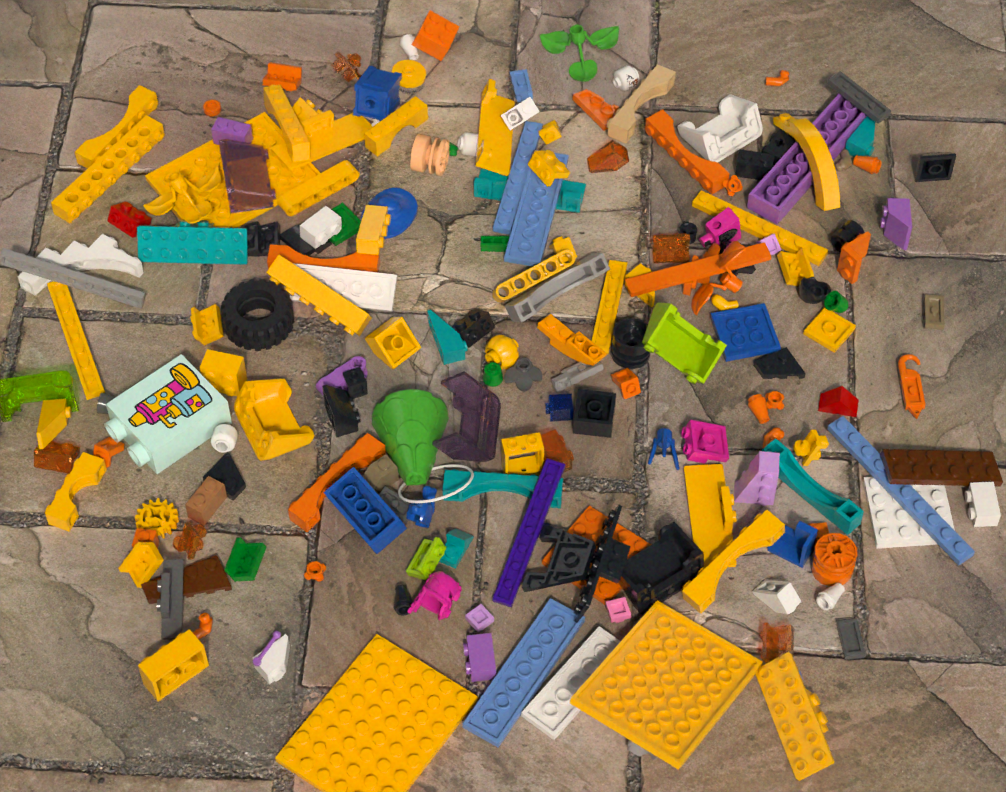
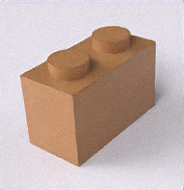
(206, 500)

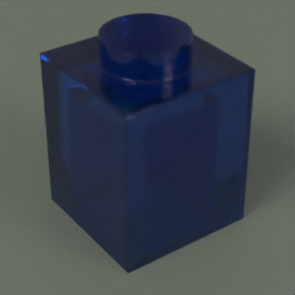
(560, 407)

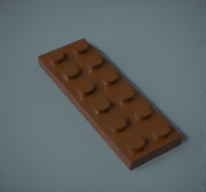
(940, 467)

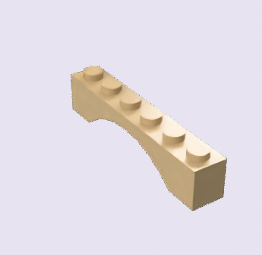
(656, 84)

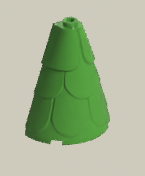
(407, 427)

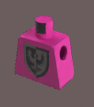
(722, 228)

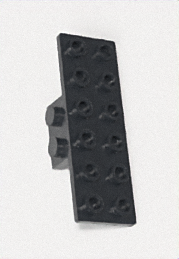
(606, 562)

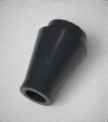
(402, 600)

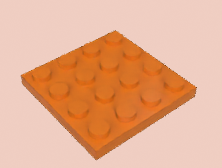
(589, 527)

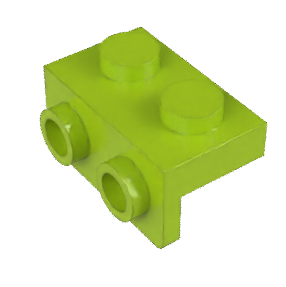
(426, 558)

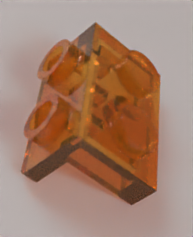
(670, 248)
(56, 457)
(776, 641)

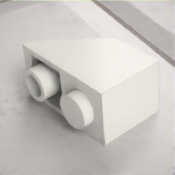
(520, 113)

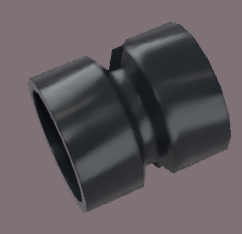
(847, 233)

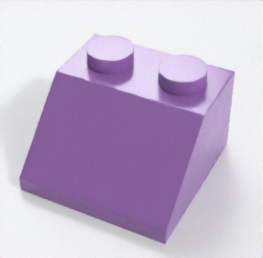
(897, 221)

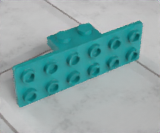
(192, 244)

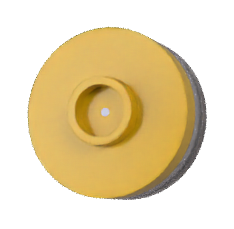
(412, 76)

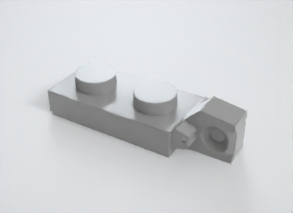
(575, 374)

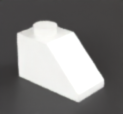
(778, 596)
(275, 661)

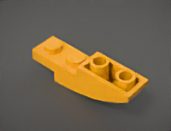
(570, 344)

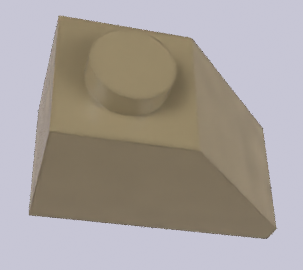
(381, 473)

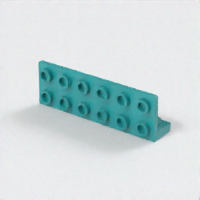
(492, 186)

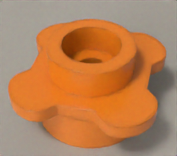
(737, 185)
(775, 396)
(315, 566)

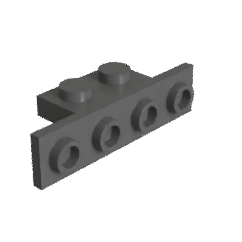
(171, 598)

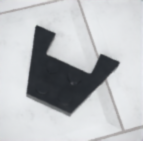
(568, 563)

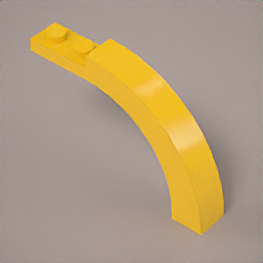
(818, 157)

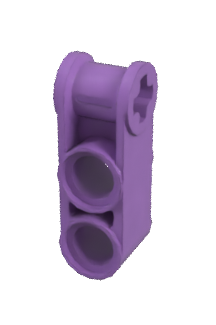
(336, 378)

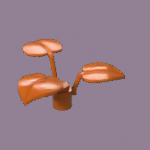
(728, 280)

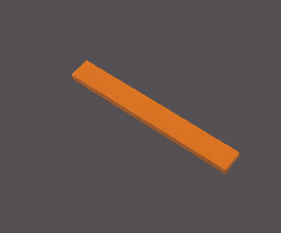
(694, 270)

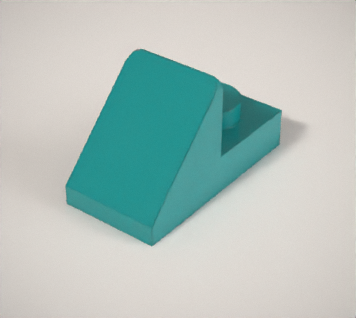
(456, 546)

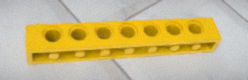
(107, 169)

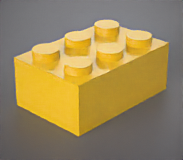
(173, 665)

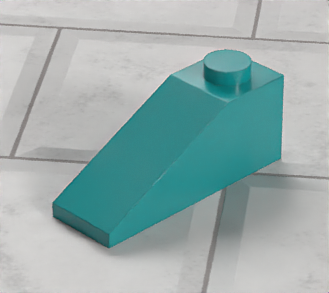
(862, 139)
(447, 339)

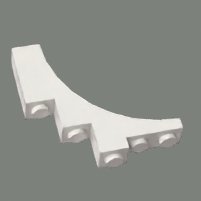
(78, 257)

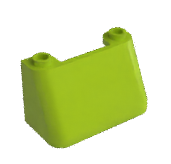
(681, 343)

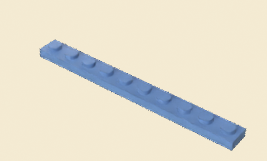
(905, 495)

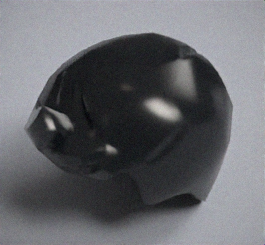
(813, 291)

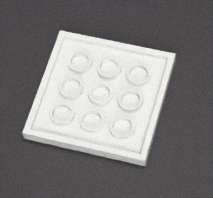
(892, 524)

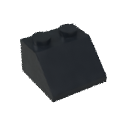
(340, 411)

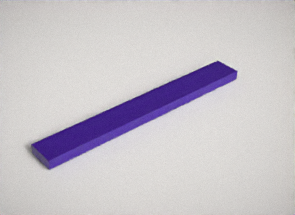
(528, 533)

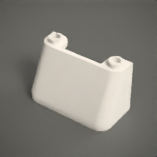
(728, 132)

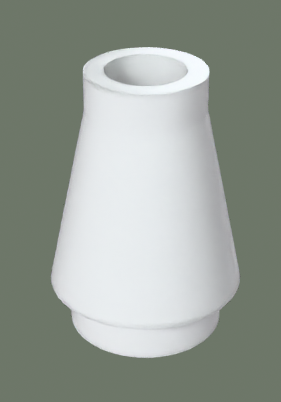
(410, 50)
(828, 598)

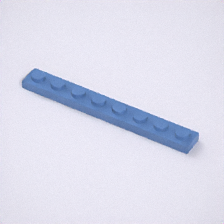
(517, 176)

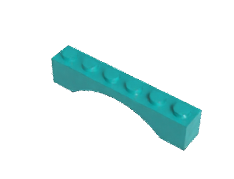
(493, 481)
(837, 509)

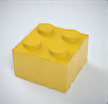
(224, 371)

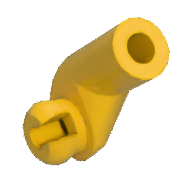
(722, 304)

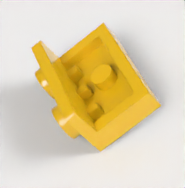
(305, 109)
(547, 167)
(795, 266)
(207, 324)
(142, 562)

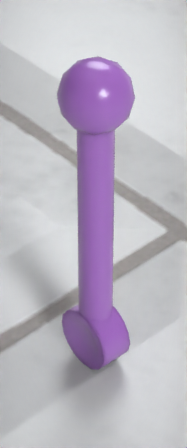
(257, 661)

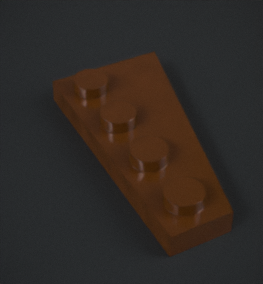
(198, 578)

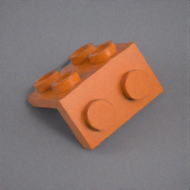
(852, 255)

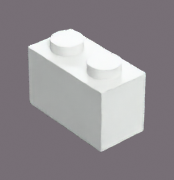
(320, 227)
(983, 504)

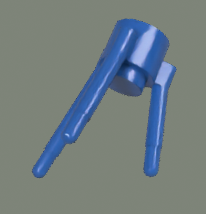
(664, 441)

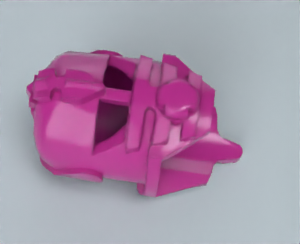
(437, 595)

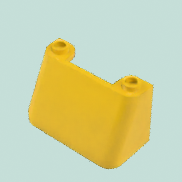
(268, 419)

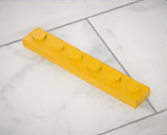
(609, 305)

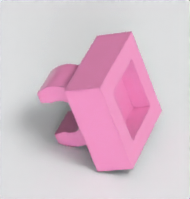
(618, 610)

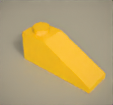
(52, 420)

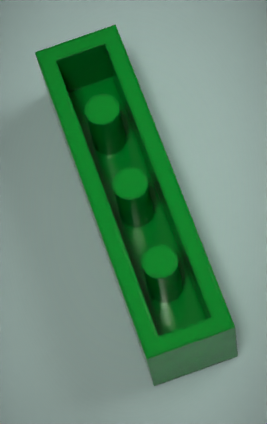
(494, 243)

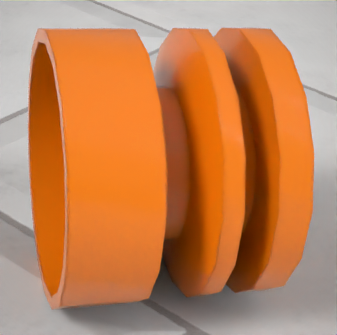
(834, 559)

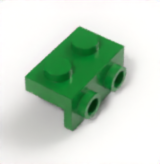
(245, 560)

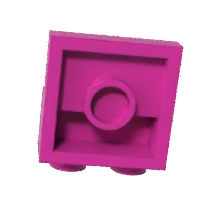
(705, 442)

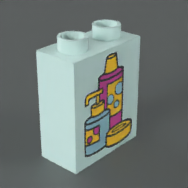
(166, 414)

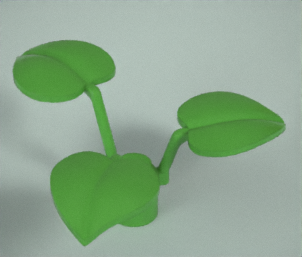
(584, 70)

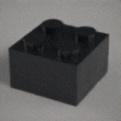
(594, 413)

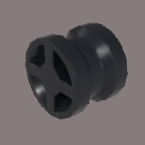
(689, 228)

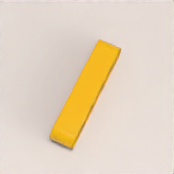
(318, 188)
(541, 271)

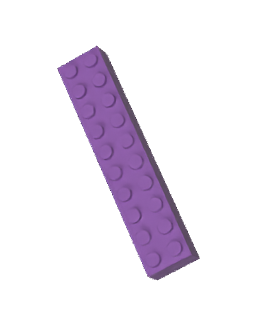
(792, 173)

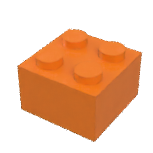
(435, 35)

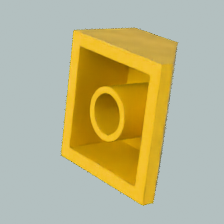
(393, 342)

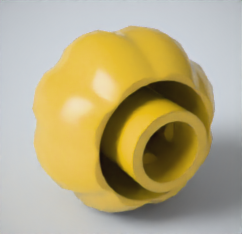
(502, 349)

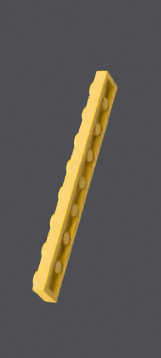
(761, 228)
(76, 340)

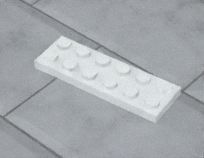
(361, 288)
(551, 707)

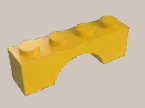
(381, 135)
(86, 472)

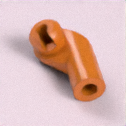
(780, 80)
(772, 434)
(204, 627)

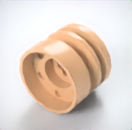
(430, 155)

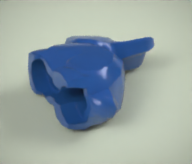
(422, 512)

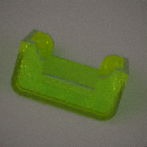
(36, 388)

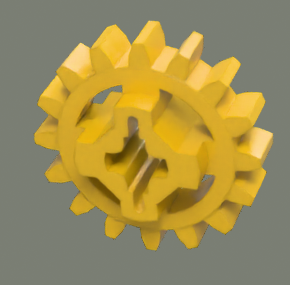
(157, 517)

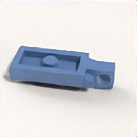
(521, 85)

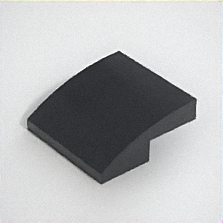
(261, 237)
(292, 238)

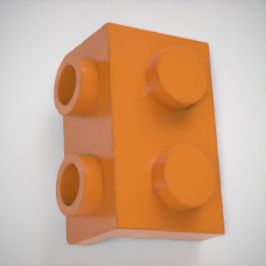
(285, 75)

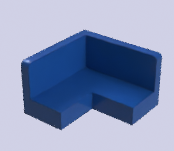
(795, 544)

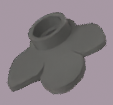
(523, 376)

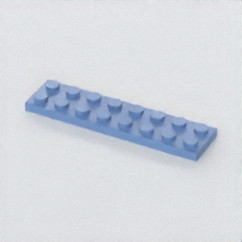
(533, 218)
(523, 673)

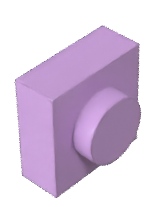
(771, 243)
(479, 618)

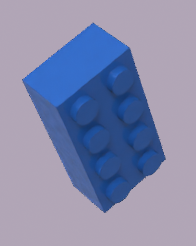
(365, 510)

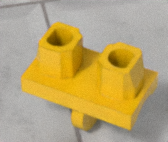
(810, 447)

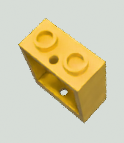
(514, 446)

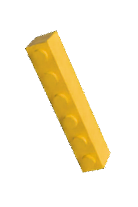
(319, 295)

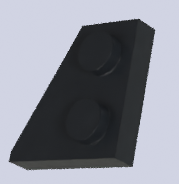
(779, 365)
(228, 474)

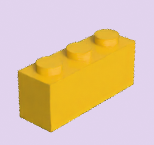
(373, 229)

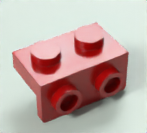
(127, 218)

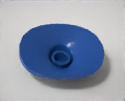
(401, 207)

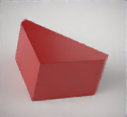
(839, 402)

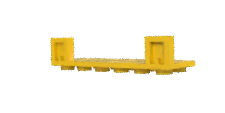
(494, 137)

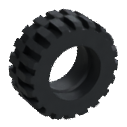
(254, 296)

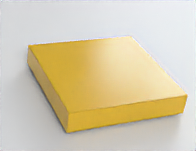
(829, 329)

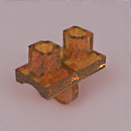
(341, 63)
(190, 539)

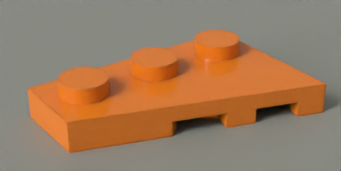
(595, 107)

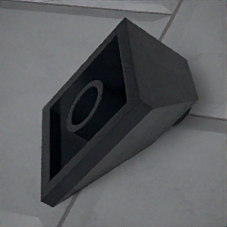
(935, 167)

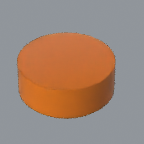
(212, 107)

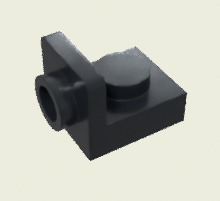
(355, 383)

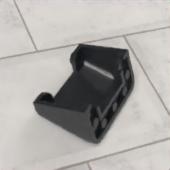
(661, 568)

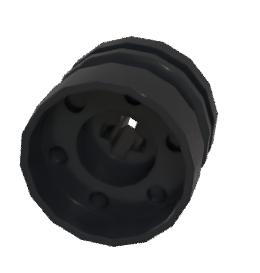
(627, 344)

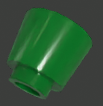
(836, 302)
(492, 375)

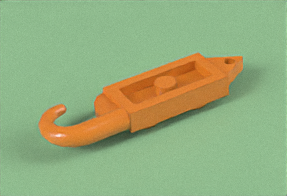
(911, 386)

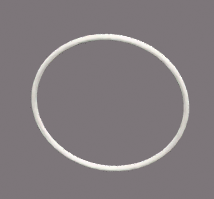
(442, 497)

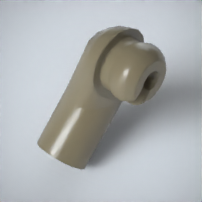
(845, 162)

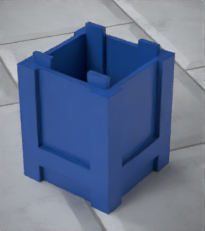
(377, 93)

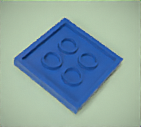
(745, 332)

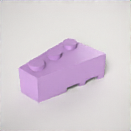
(759, 481)

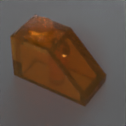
(608, 158)

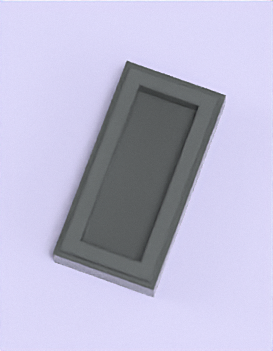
(850, 639)

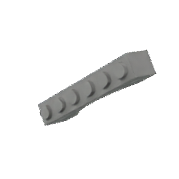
(536, 298)

